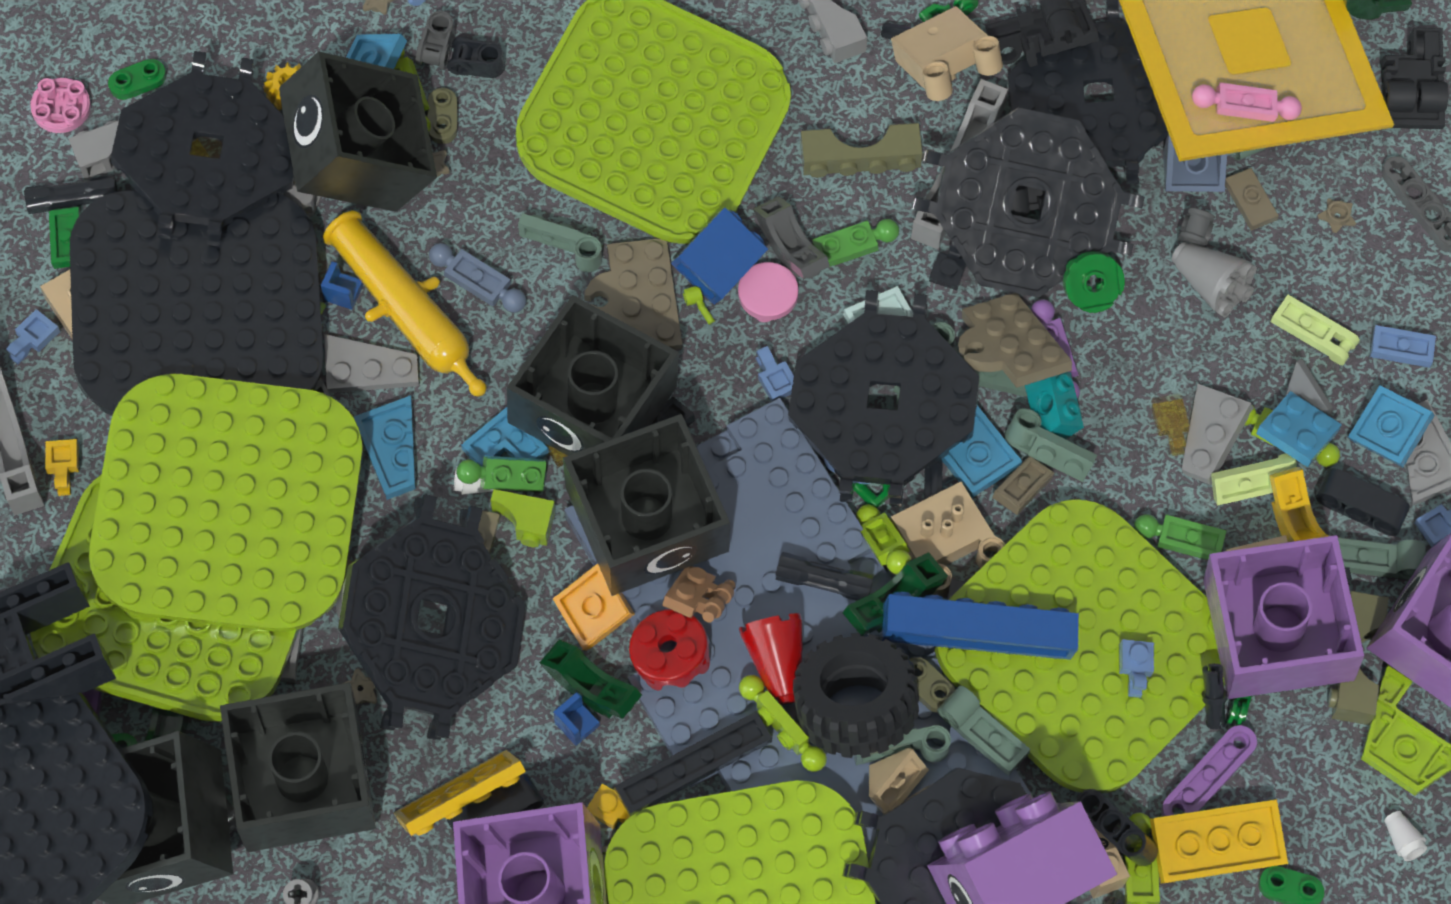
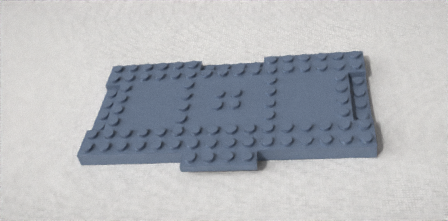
(777, 504)

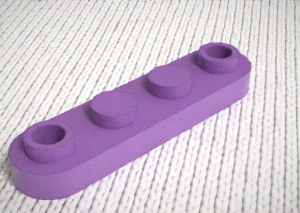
(1211, 772)

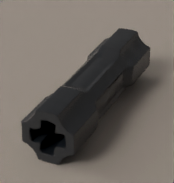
(50, 197)
(801, 571)

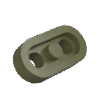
(443, 113)
(930, 682)

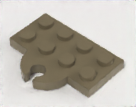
(640, 289)
(1011, 341)

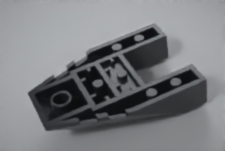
(62, 672)

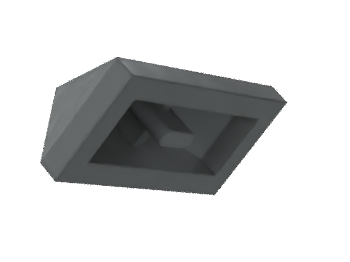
(1306, 387)

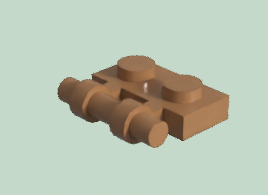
(690, 590)

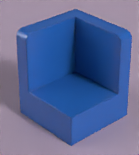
(340, 288)
(575, 719)

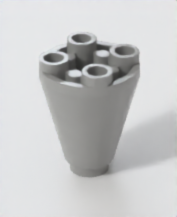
(1216, 276)

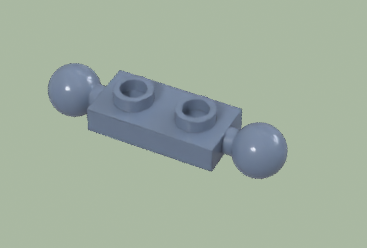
(477, 277)

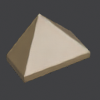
(895, 778)

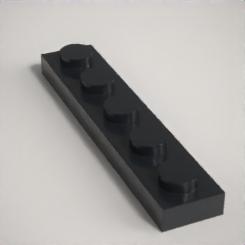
(693, 763)

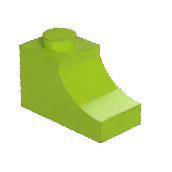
(529, 514)

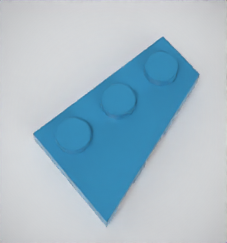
(390, 445)

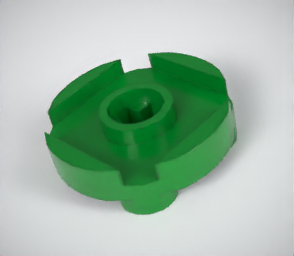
(1106, 291)

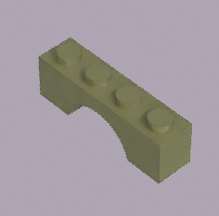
(826, 154)
(1357, 699)

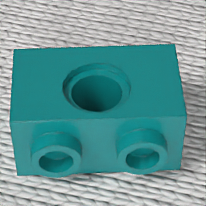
(1056, 404)

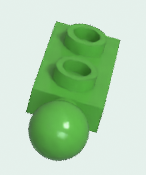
(855, 240)
(504, 473)
(1182, 535)

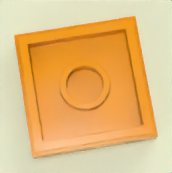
(591, 608)

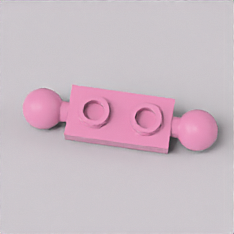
(1246, 102)

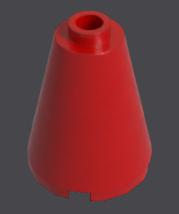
(776, 652)

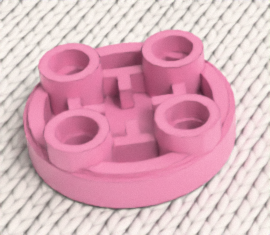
(60, 104)
(768, 291)

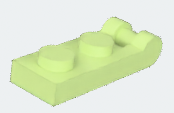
(1315, 329)
(1248, 480)

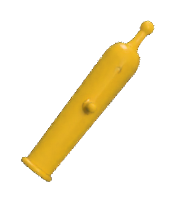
(402, 299)

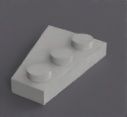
(1212, 431)
(1430, 462)

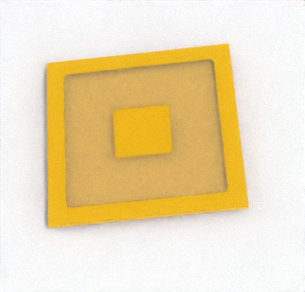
(1268, 44)

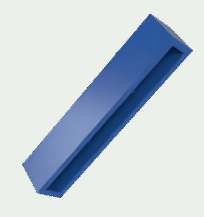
(980, 626)

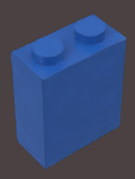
(720, 255)

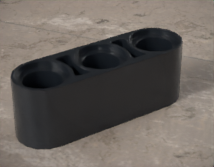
(1362, 502)
(511, 799)
(1126, 836)

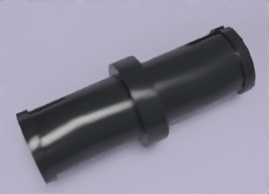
(1214, 696)

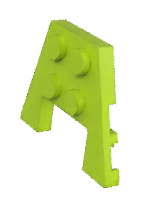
(1401, 745)

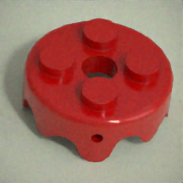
(673, 667)

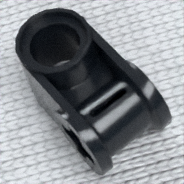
(474, 58)

